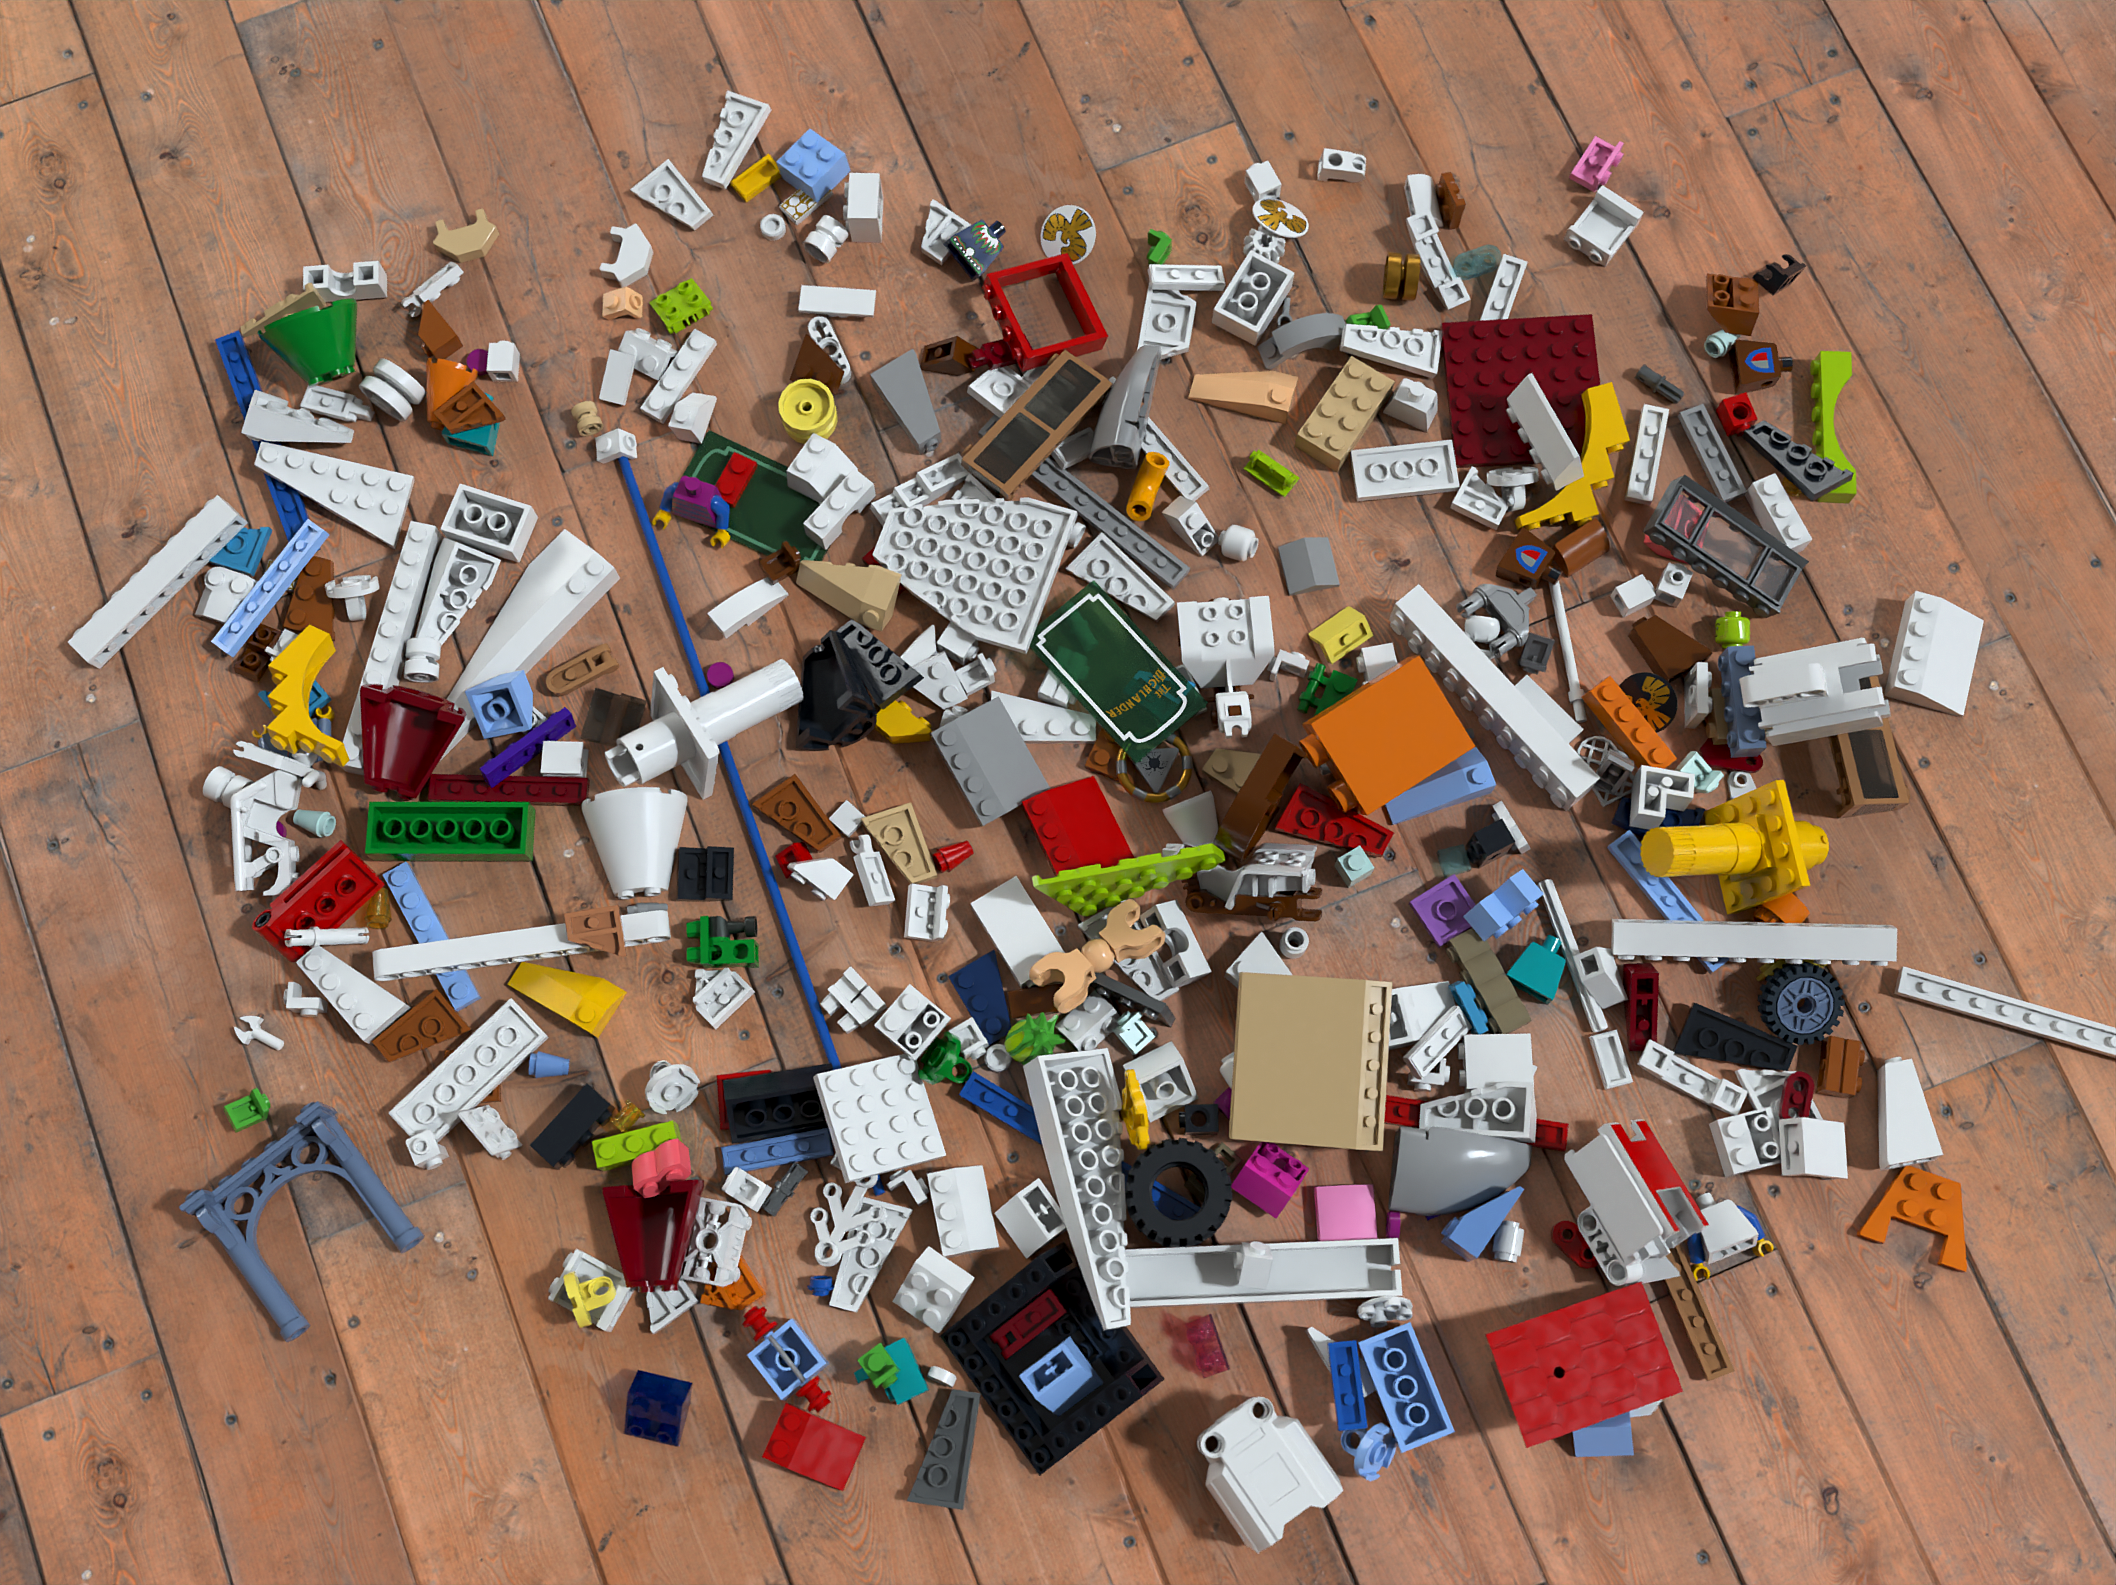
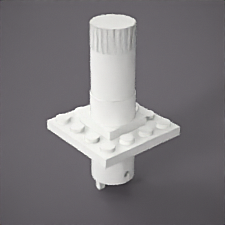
(692, 730)

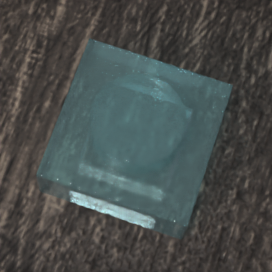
(1453, 860)

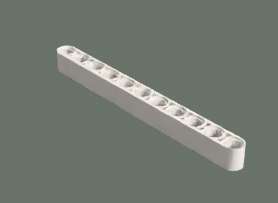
(506, 948)

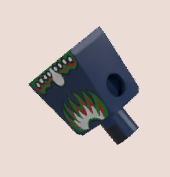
(976, 247)

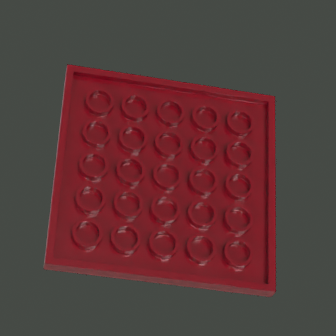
(1488, 363)

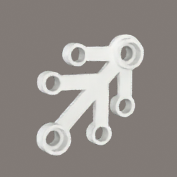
(844, 1221)

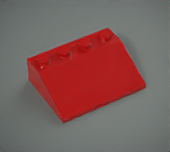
(1076, 827)

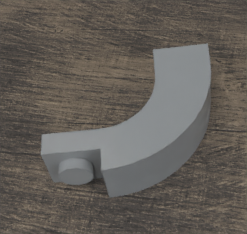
(1302, 334)

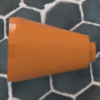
(442, 383)

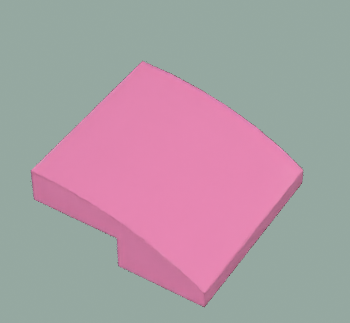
(1345, 1212)

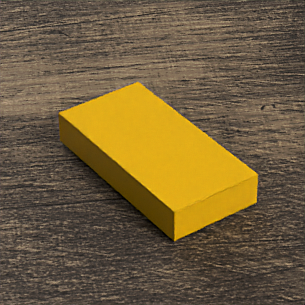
(756, 178)

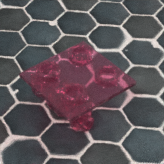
(1207, 1346)

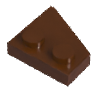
(817, 365)

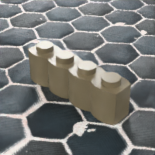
(1489, 982)

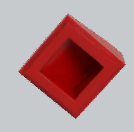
(794, 853)

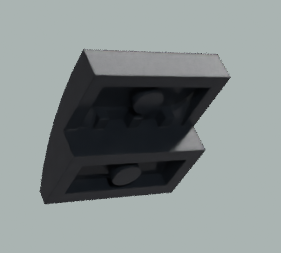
(705, 874)

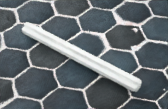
(1570, 949)

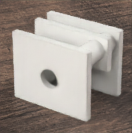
(564, 759)

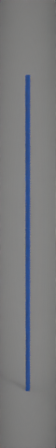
(735, 780)

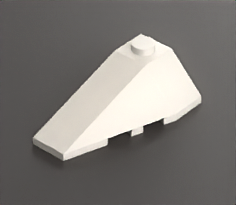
(1496, 1111)

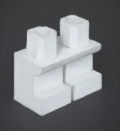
(856, 998)

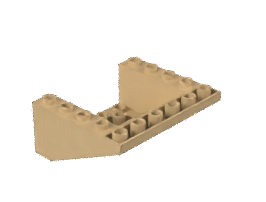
(1310, 1061)

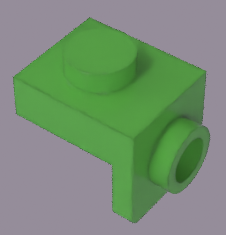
(1375, 317)
(248, 1110)

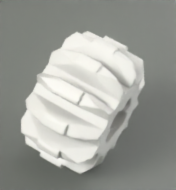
(1257, 239)

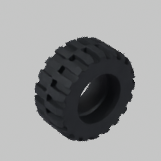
(1209, 1170)

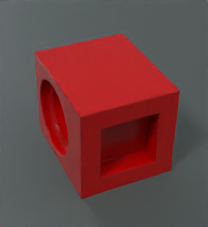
(1739, 405)

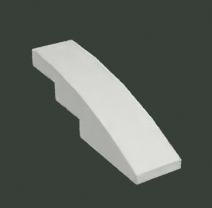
(924, 488)

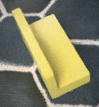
(1341, 634)

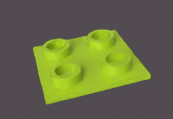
(680, 304)

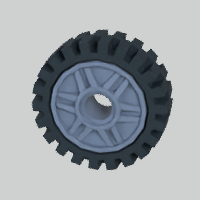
(1819, 1010)

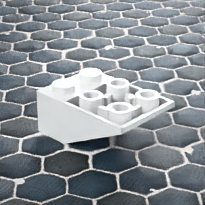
(1417, 1011)

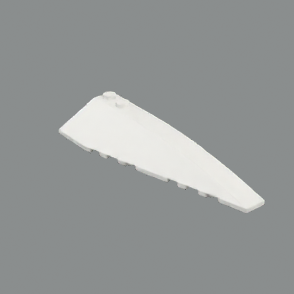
(538, 613)
(1080, 1134)

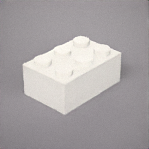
(1253, 297)
(489, 523)

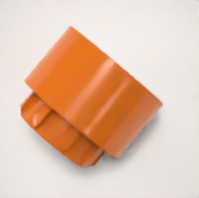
(1782, 910)

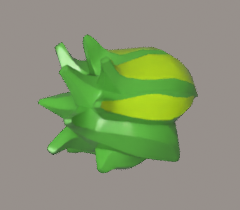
(1032, 1038)

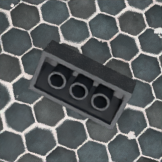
(774, 1104)

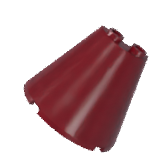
(404, 736)
(653, 1232)

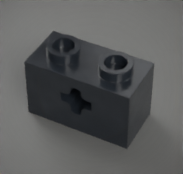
(1489, 843)

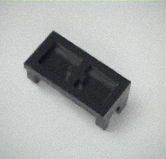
(1776, 278)

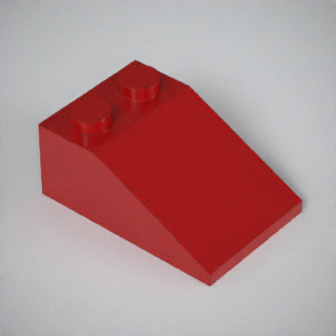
(814, 1446)

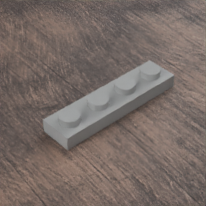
(1712, 453)

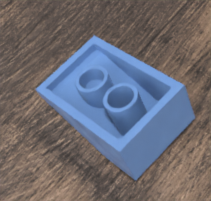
(1473, 1231)

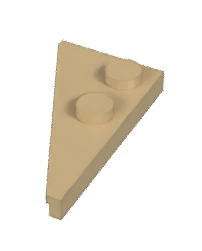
(290, 305)

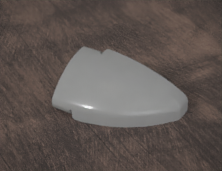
(1115, 437)
(1451, 1169)

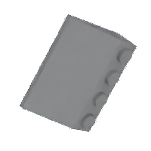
(989, 761)

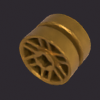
(1401, 276)

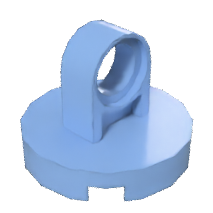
(1374, 1451)

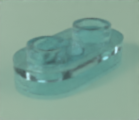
(1475, 262)

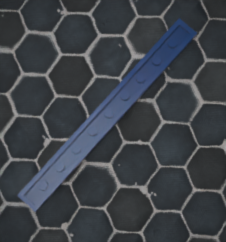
(244, 383)
(1022, 1118)

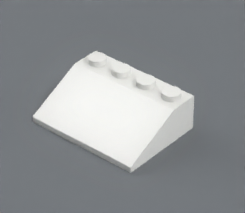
(1934, 654)

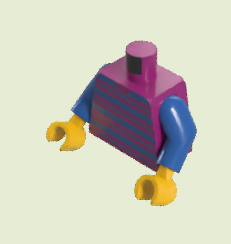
(698, 503)

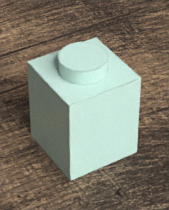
(1354, 866)

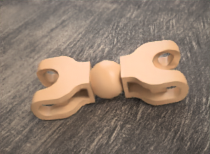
(1078, 968)

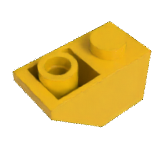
(900, 725)

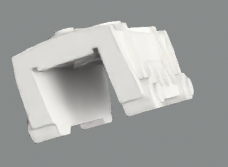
(727, 1247)

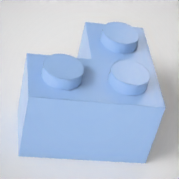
(1502, 908)

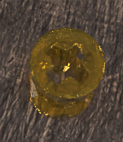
(627, 1116)

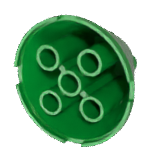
(316, 341)

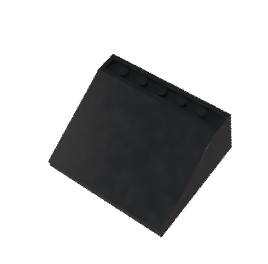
(1112, 1354)

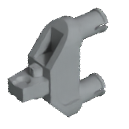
(1507, 608)

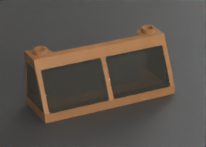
(1035, 425)
(1868, 769)

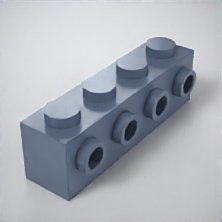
(1744, 734)

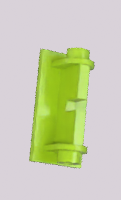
(1271, 473)

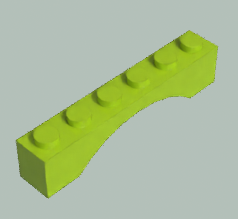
(1830, 374)

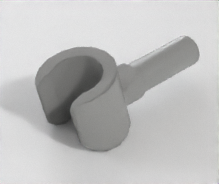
(1285, 314)

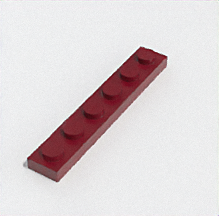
(512, 789)

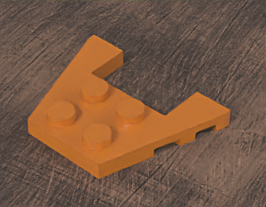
(1925, 1203)

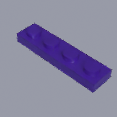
(527, 748)

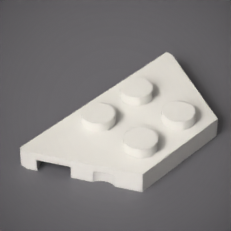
(1167, 321)
(1766, 1090)

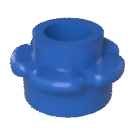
(820, 1285)

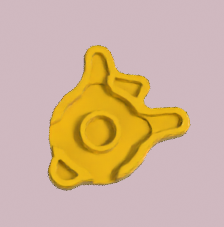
(1135, 1111)

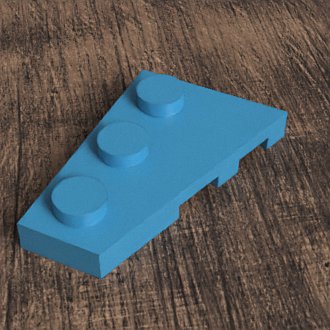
(243, 551)

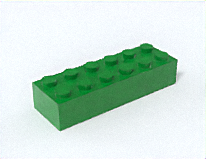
(450, 831)

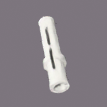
(315, 937)

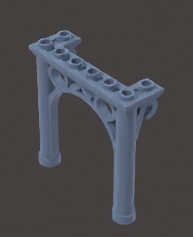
(244, 1252)

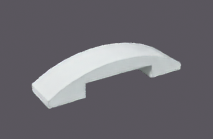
(1435, 261)
(1691, 1080)

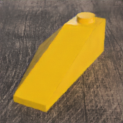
(573, 996)

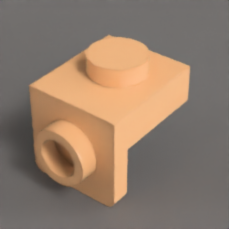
(622, 302)

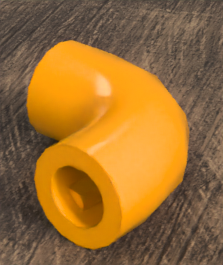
(1146, 486)

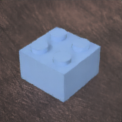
(813, 165)

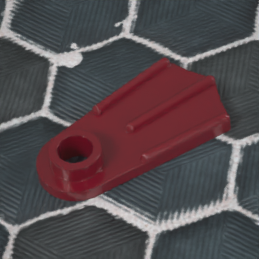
(1720, 757)

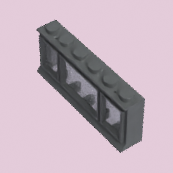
(1725, 546)

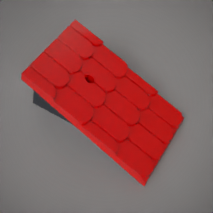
(1607, 1357)

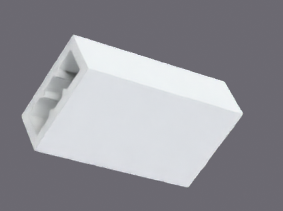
(1015, 928)

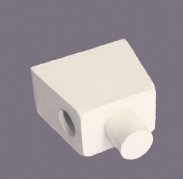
(1413, 404)

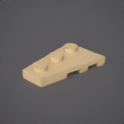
(902, 841)

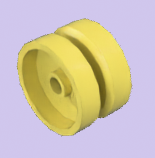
(807, 409)

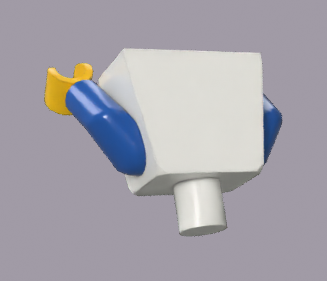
(1728, 1233)

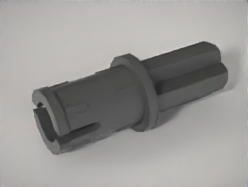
(1659, 384)

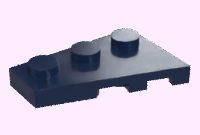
(1672, 817)
(983, 996)

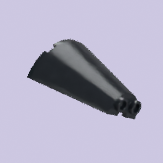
(834, 698)

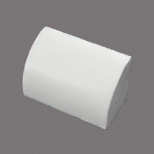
(1422, 195)

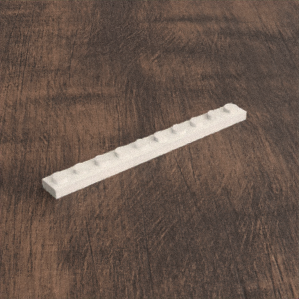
(2006, 1011)

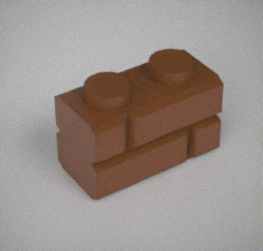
(1840, 1067)

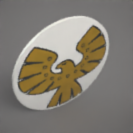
(1280, 218)
(1068, 231)

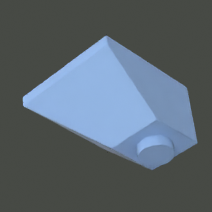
(502, 704)

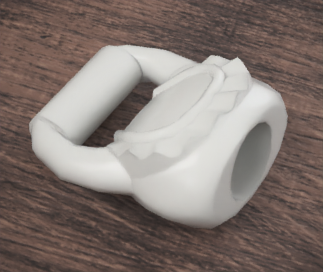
(1483, 630)

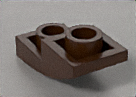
(255, 659)
(1033, 1001)

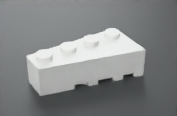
(1257, 958)

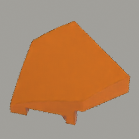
(735, 1295)

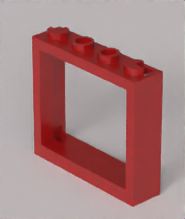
(1076, 294)

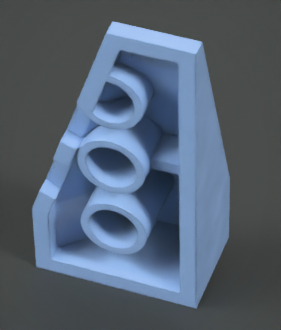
(1451, 785)

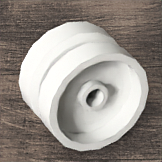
(392, 389)

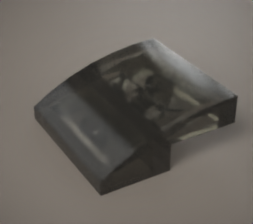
(611, 717)

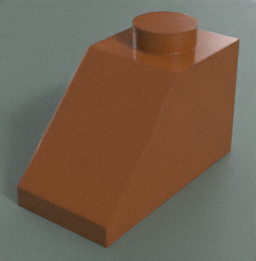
(436, 334)

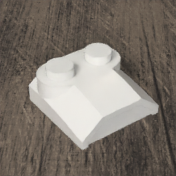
(223, 593)

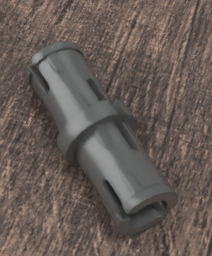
(784, 1189)

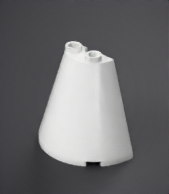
(636, 837)

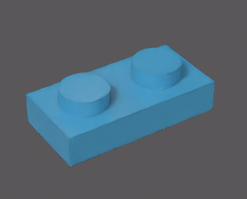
(1464, 998)

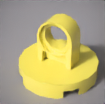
(584, 1297)

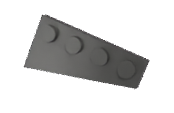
(946, 1466)

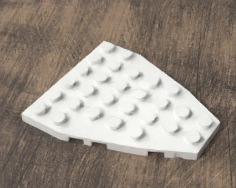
(979, 562)

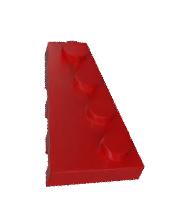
(1320, 819)

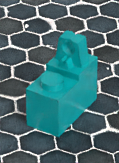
(910, 1378)

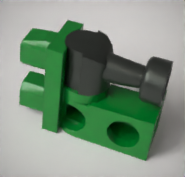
(717, 949)

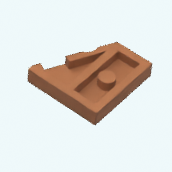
(598, 929)

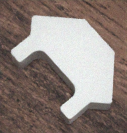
(633, 256)

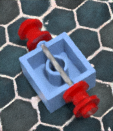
(787, 1359)

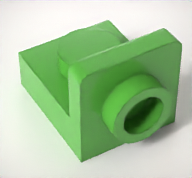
(1160, 248)
(879, 1366)

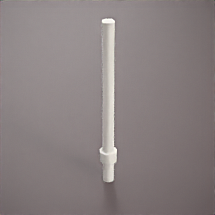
(1575, 691)

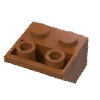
(1733, 302)

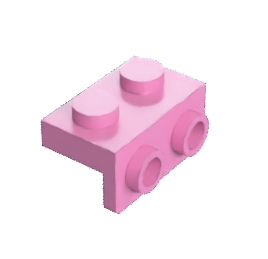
(1595, 164)

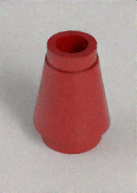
(951, 856)

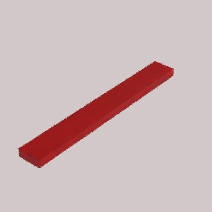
(1406, 1113)

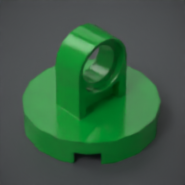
(941, 1058)

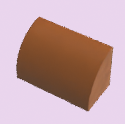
(1581, 547)

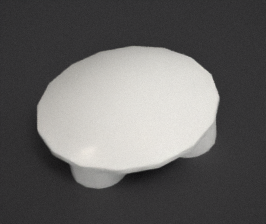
(1385, 1309)

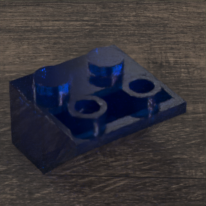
(657, 1408)

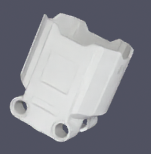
(1265, 1472)

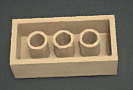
(1344, 413)

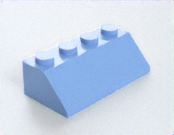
(1406, 1387)

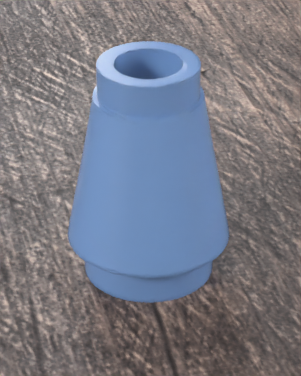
(547, 1065)

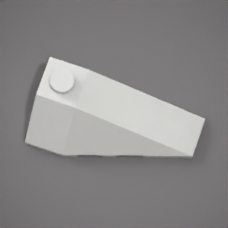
(273, 420)
(454, 585)

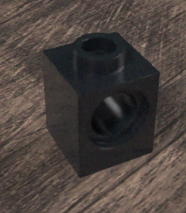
(1210, 1112)

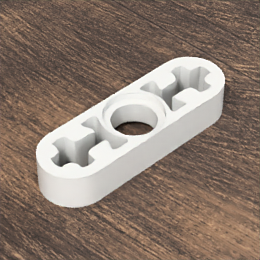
(830, 339)

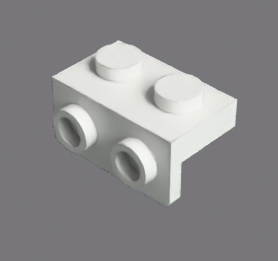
(651, 353)
(926, 912)
(1089, 1022)

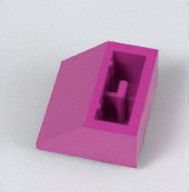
(1270, 1178)

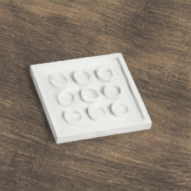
(879, 1117)

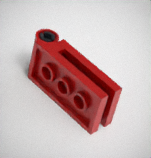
(319, 898)

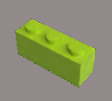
(625, 1147)

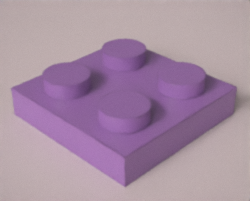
(1443, 910)

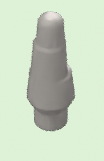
(646, 907)

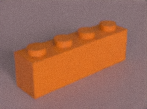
(1627, 725)

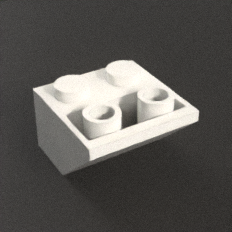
(912, 1022)
(1747, 1141)
(1032, 1218)

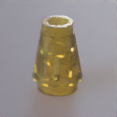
(378, 910)

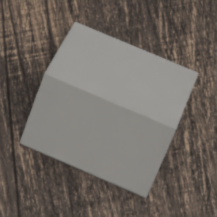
(1308, 565)

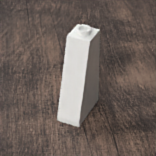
(1903, 1117)

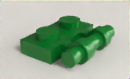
(1335, 689)

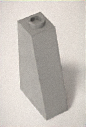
(907, 398)

